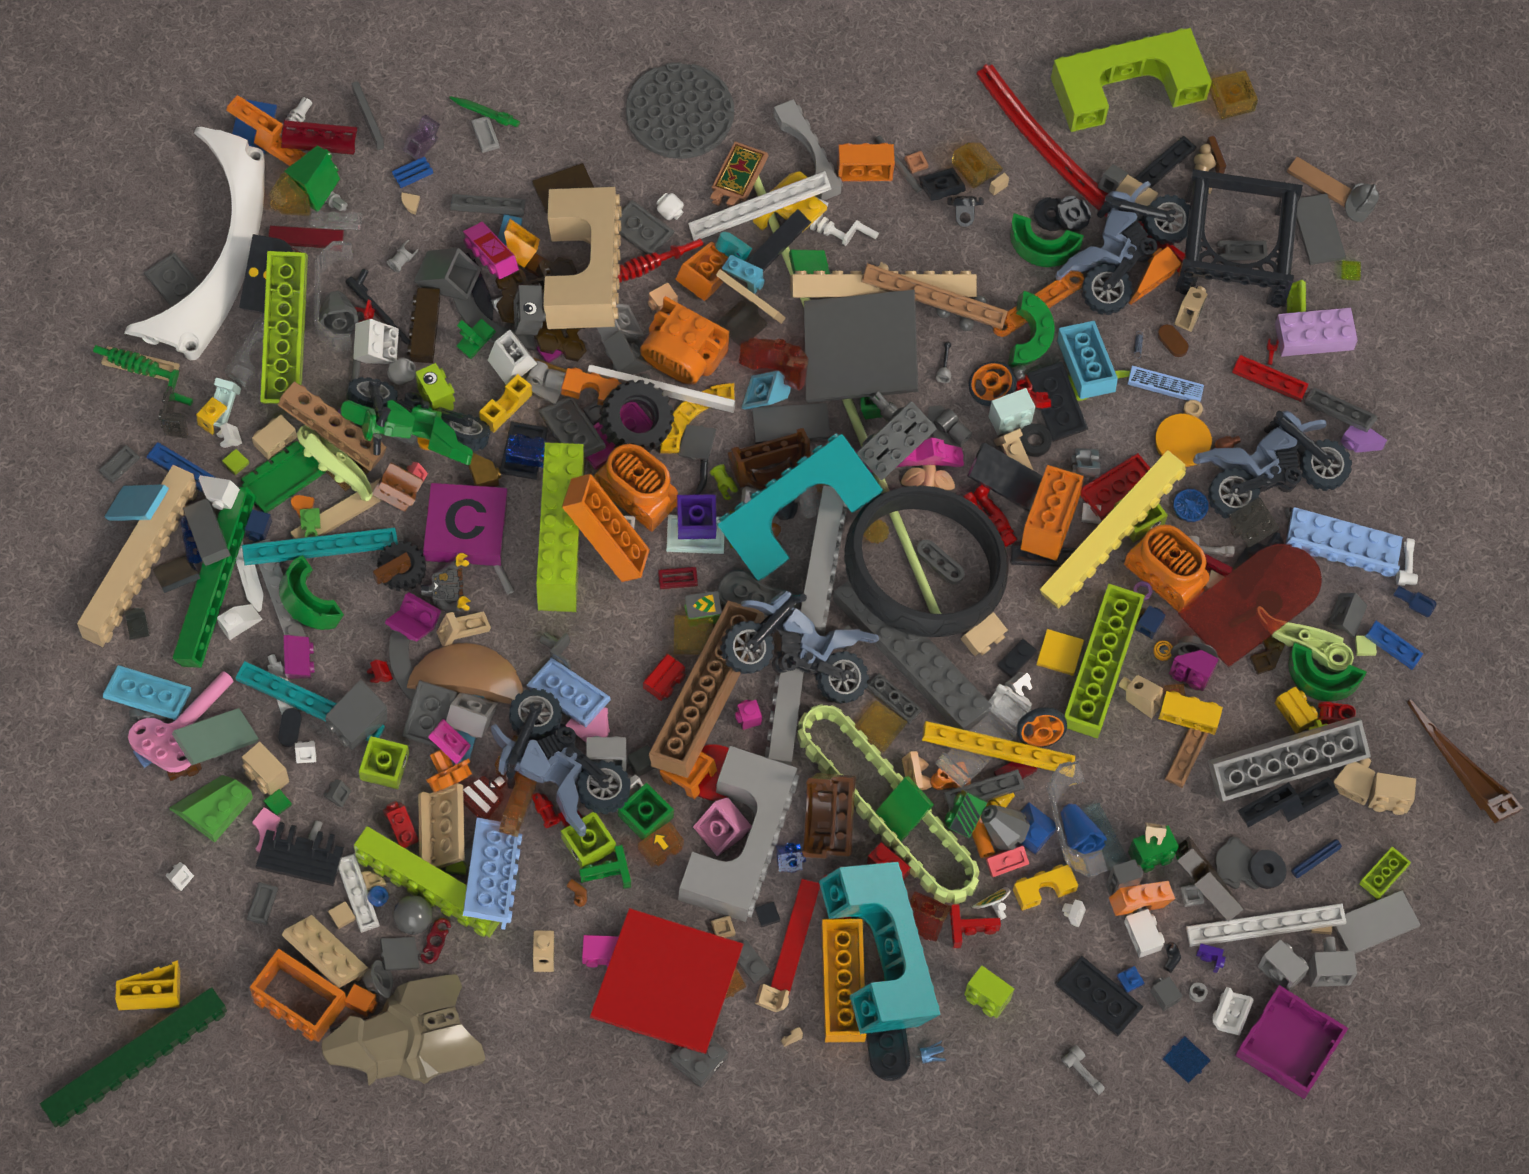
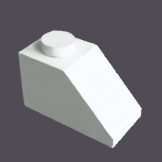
(219, 491)
(238, 620)

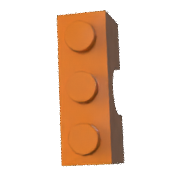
(576, 381)
(1151, 895)

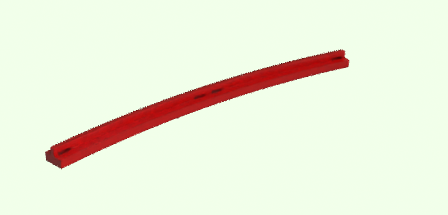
(1047, 146)

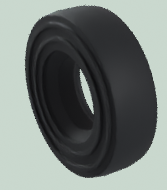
(1043, 432)

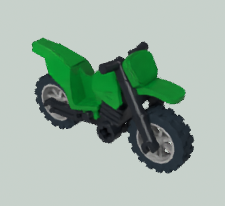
(379, 412)

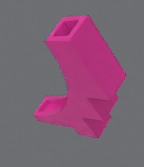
(933, 452)

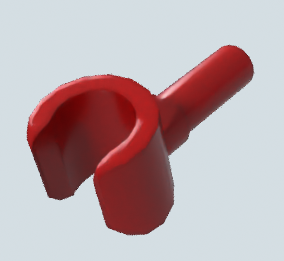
(1271, 348)

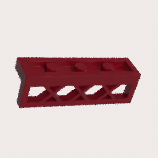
(307, 140)

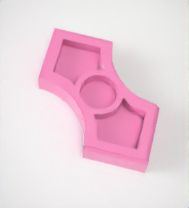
(265, 821)

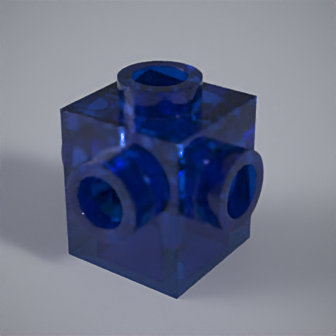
(789, 857)

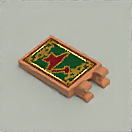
(738, 174)

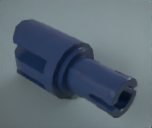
(1416, 601)

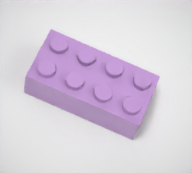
(1316, 332)

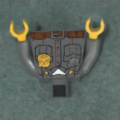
(448, 586)

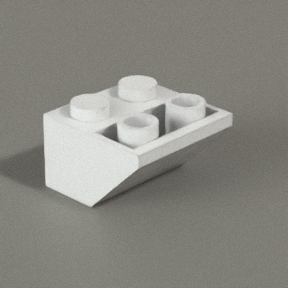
(375, 342)
(510, 357)

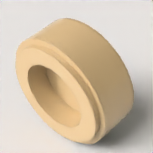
(1193, 408)

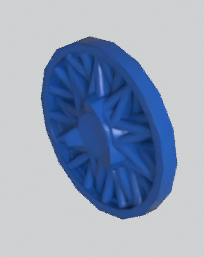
(1190, 505)

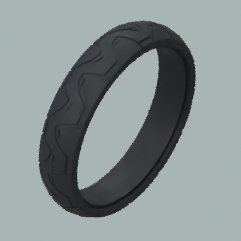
(953, 507)

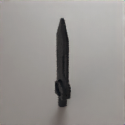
(482, 296)

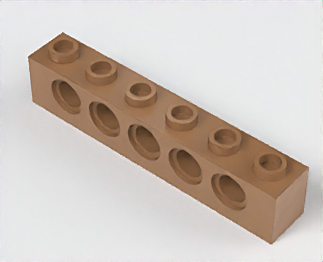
(322, 425)

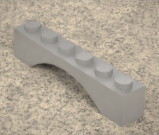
(791, 121)

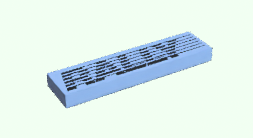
(1165, 384)

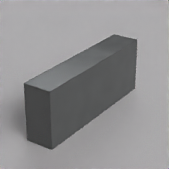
(206, 531)

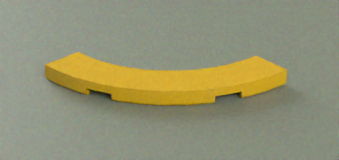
(687, 412)

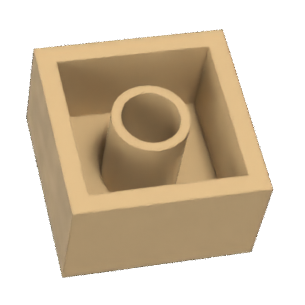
(264, 769)
(1392, 793)

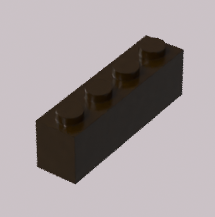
(425, 325)

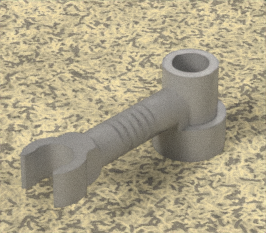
(1227, 551)
(1073, 1059)

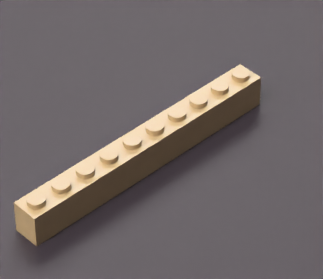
(843, 285)

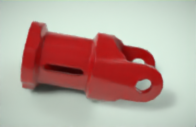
(545, 809)

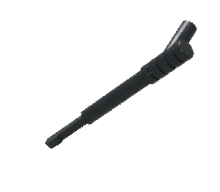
(361, 291)

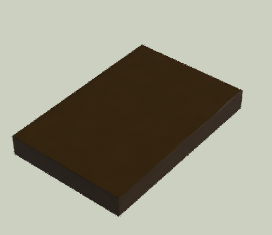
(565, 179)

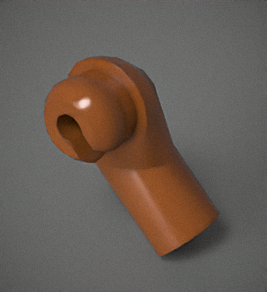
(579, 892)

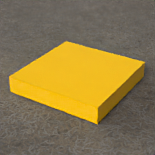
(1060, 652)

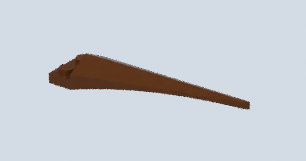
(1485, 791)

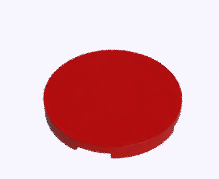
(709, 784)

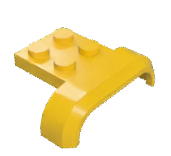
(810, 207)

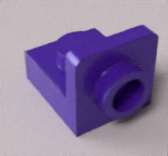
(1211, 953)

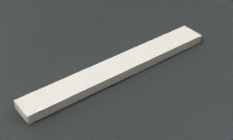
(760, 206)
(670, 390)
(1266, 925)

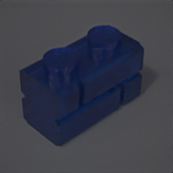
(525, 450)

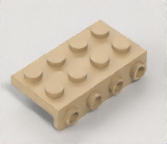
(442, 826)
(325, 951)

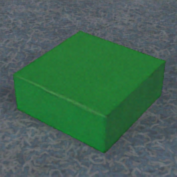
(277, 802)

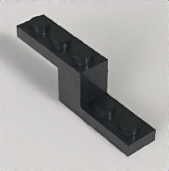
(1288, 802)

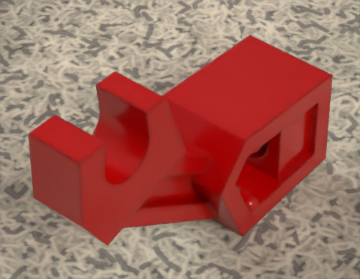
(1039, 399)

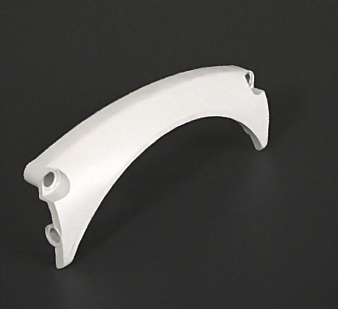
(201, 313)

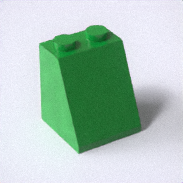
(315, 176)

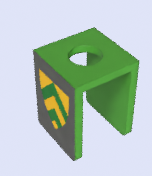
(703, 605)

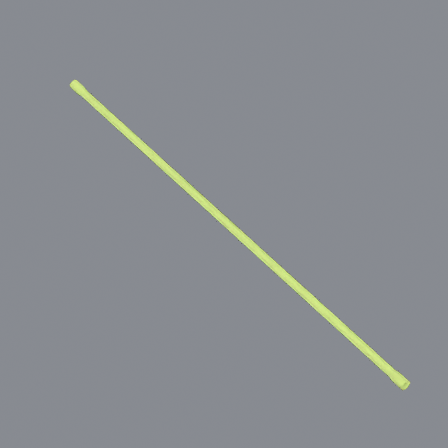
(862, 436)

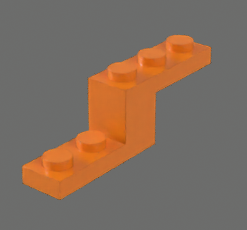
(267, 129)

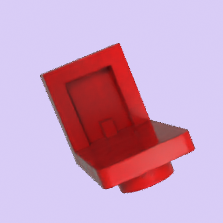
(401, 824)

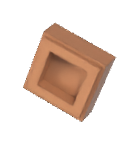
(916, 162)

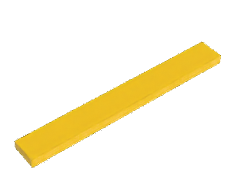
(994, 746)

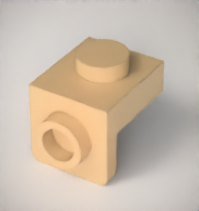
(772, 998)

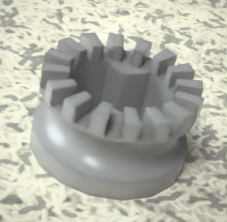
(1202, 987)

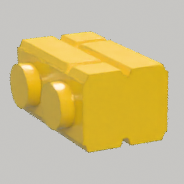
(1296, 709)

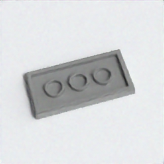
(1377, 923)

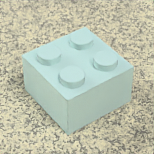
(1011, 412)

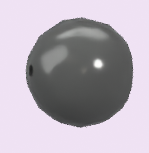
(412, 915)

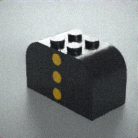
(255, 276)

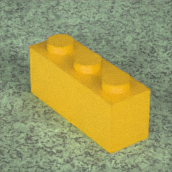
(1190, 712)

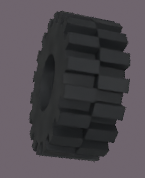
(415, 572)

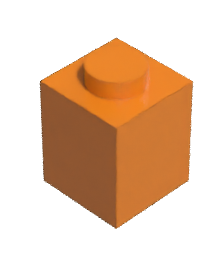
(361, 1000)

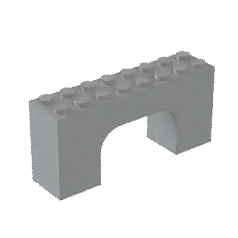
(735, 884)

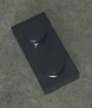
(1017, 658)

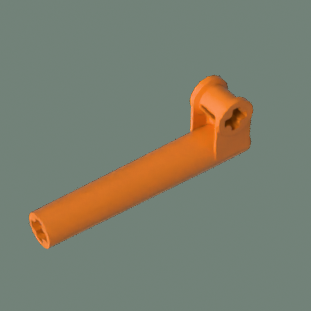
(980, 834)

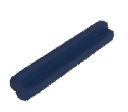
(1316, 858)

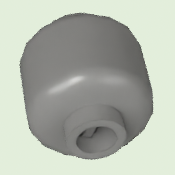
(401, 371)

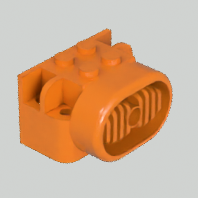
(684, 343)
(646, 496)
(1173, 579)

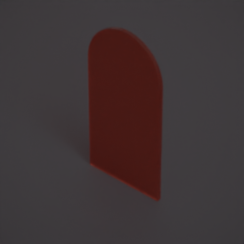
(1254, 601)

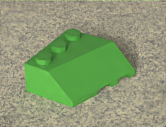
(214, 806)

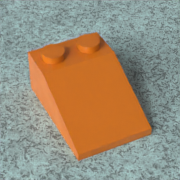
(1159, 269)
(700, 271)

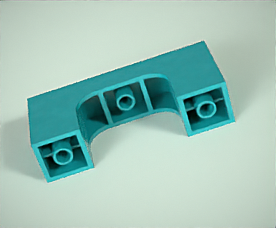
(751, 524)
(881, 900)

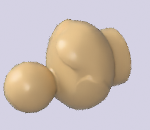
(1204, 160)

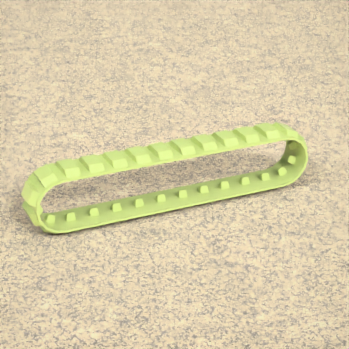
(877, 824)

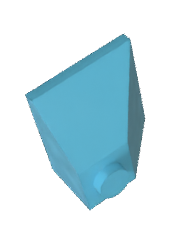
(765, 390)

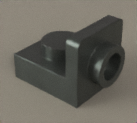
(137, 623)

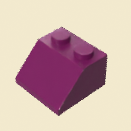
(298, 657)

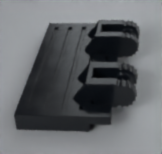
(300, 859)

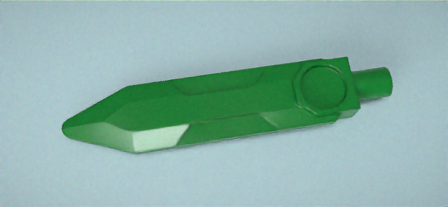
(501, 117)

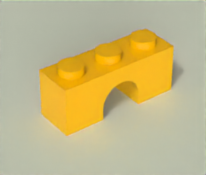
(515, 395)
(1059, 878)

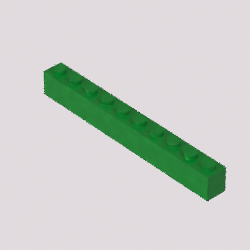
(212, 585)

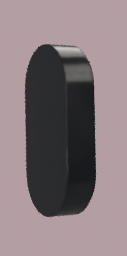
(289, 727)

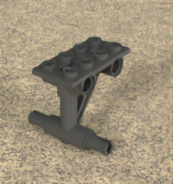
(897, 439)

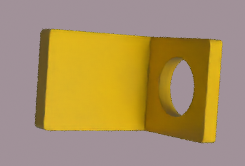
(210, 414)

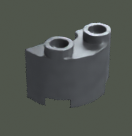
(1086, 462)

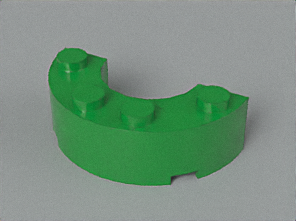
(1040, 251)
(1041, 329)
(302, 603)
(1318, 684)

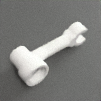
(1407, 576)

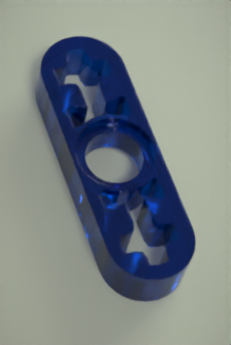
(188, 545)

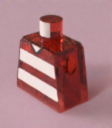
(483, 796)

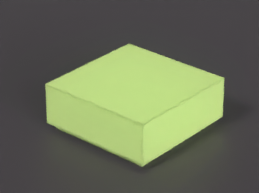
(1364, 646)

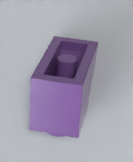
(1360, 441)

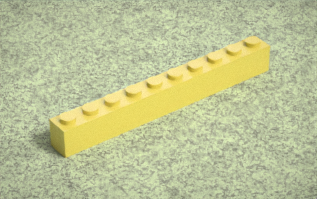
(1113, 529)

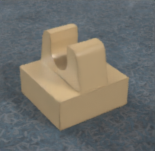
(1154, 830)

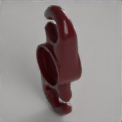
(435, 949)

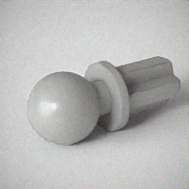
(335, 201)

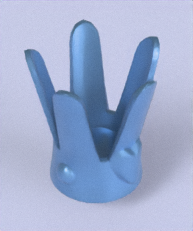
(926, 1053)

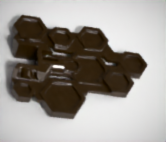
(547, 339)

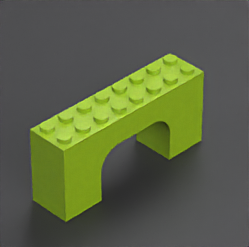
(1169, 57)
(558, 533)

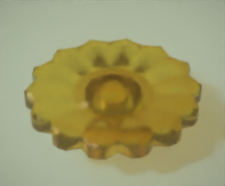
(877, 532)

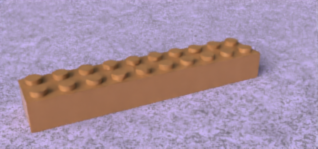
(700, 698)

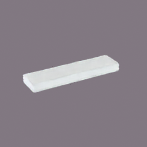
(357, 893)

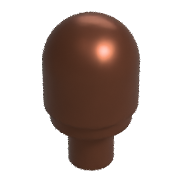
(1227, 442)

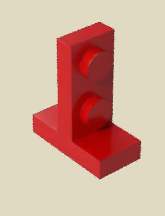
(970, 926)

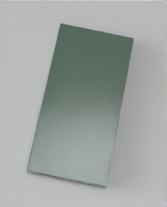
(215, 736)

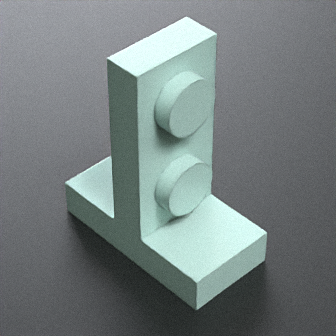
(225, 394)

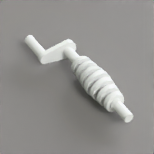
(829, 228)

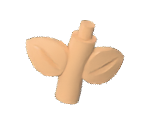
(928, 477)

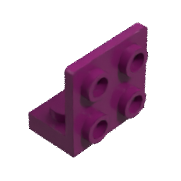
(414, 618)

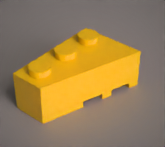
(150, 990)

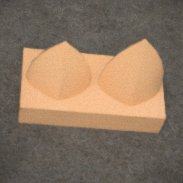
(913, 767)

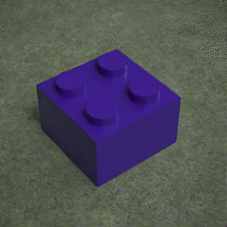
(696, 516)

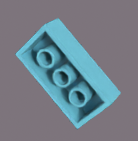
(1087, 359)

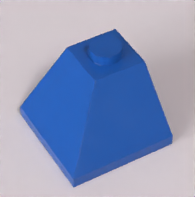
(1040, 828)

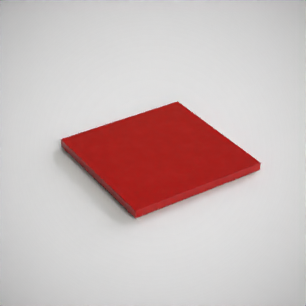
(667, 981)

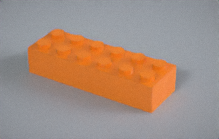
(605, 527)

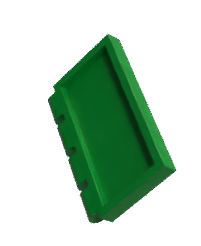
(282, 478)

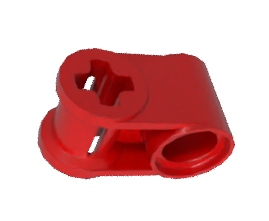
(1334, 712)

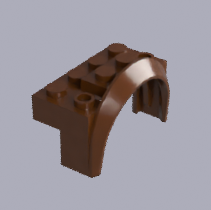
(748, 459)
(829, 813)

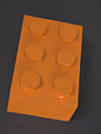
(865, 162)

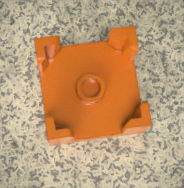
(700, 769)

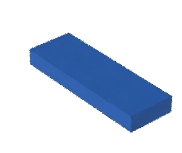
(1394, 645)

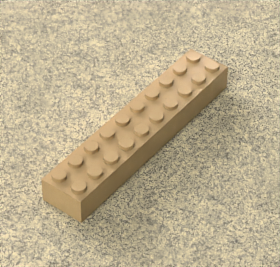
(136, 559)

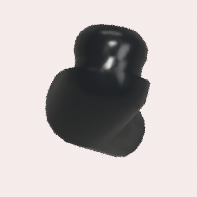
(1173, 955)

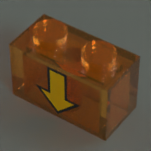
(661, 845)

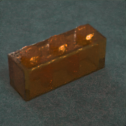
(517, 806)

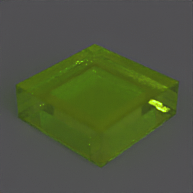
(1350, 270)

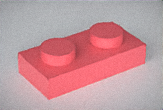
(1007, 861)

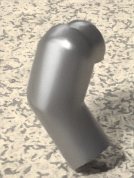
(1019, 372)

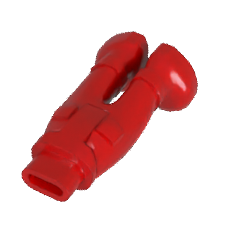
(996, 515)

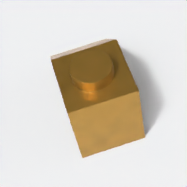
(484, 472)

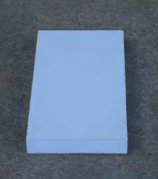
(576, 696)

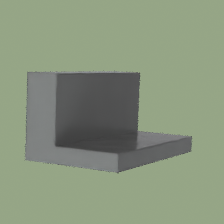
(1348, 613)

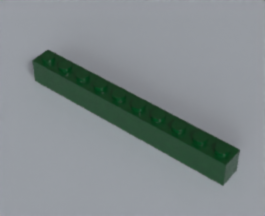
(133, 1057)

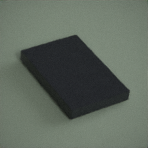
(516, 469)

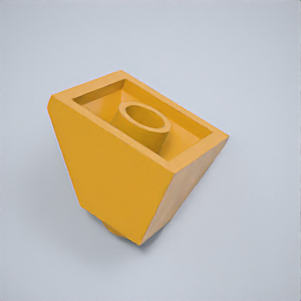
(520, 242)

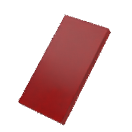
(1114, 485)

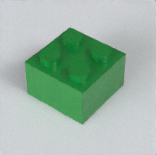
(645, 812)
(1151, 854)

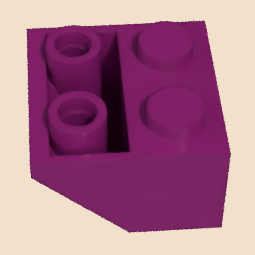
(1194, 668)

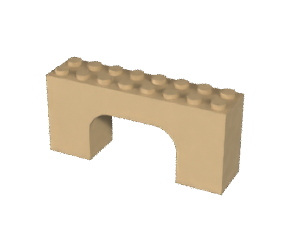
(592, 295)

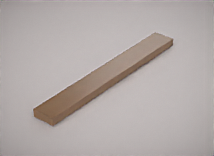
(935, 296)

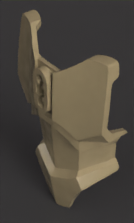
(403, 1040)

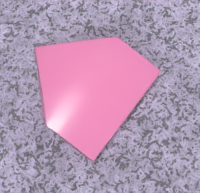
(597, 727)

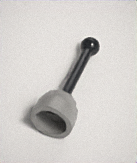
(944, 374)

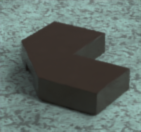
(1268, 660)

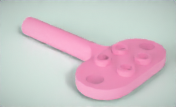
(157, 740)

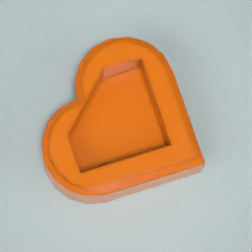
(302, 502)

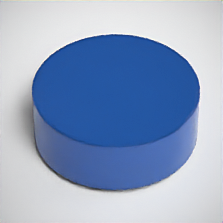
(378, 896)

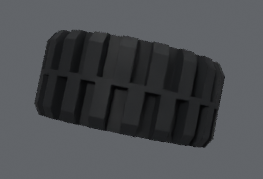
(645, 395)

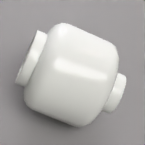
(670, 206)

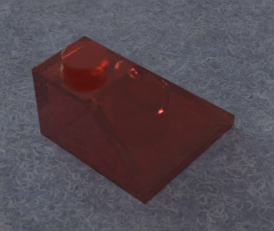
(929, 915)

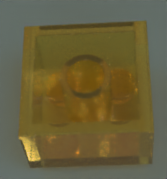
(1233, 94)

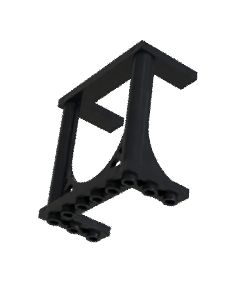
(1192, 267)

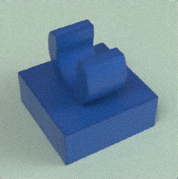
(1130, 979)

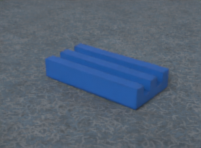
(426, 165)

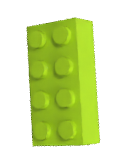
(1385, 873)

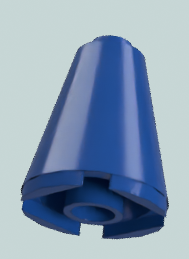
(1081, 830)

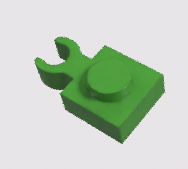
(310, 521)

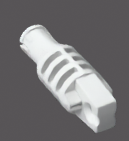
(299, 112)

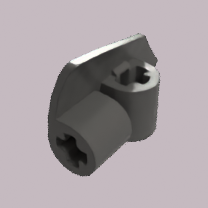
(948, 426)

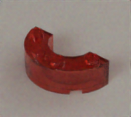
(776, 355)

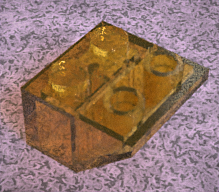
(975, 163)

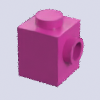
(748, 714)

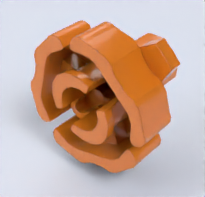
(448, 773)

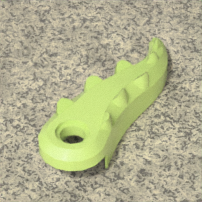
(334, 461)
(1323, 644)

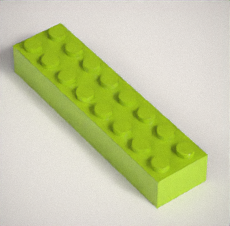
(283, 323)
(1103, 660)
(418, 877)

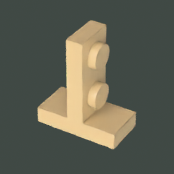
(1013, 447)
(455, 628)

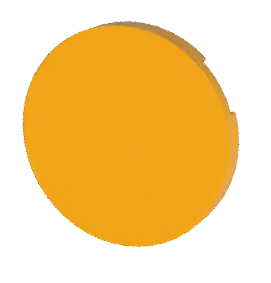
(1183, 437)

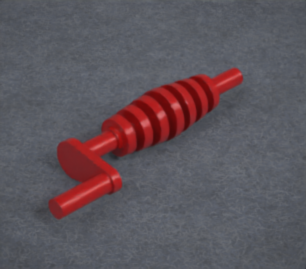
(644, 264)

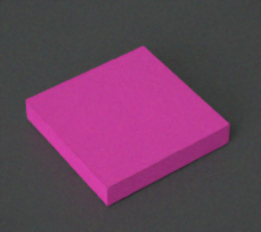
(449, 741)

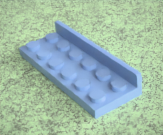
(1344, 542)
(491, 873)

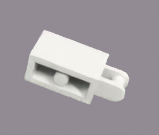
(1143, 932)

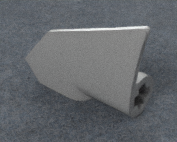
(545, 382)

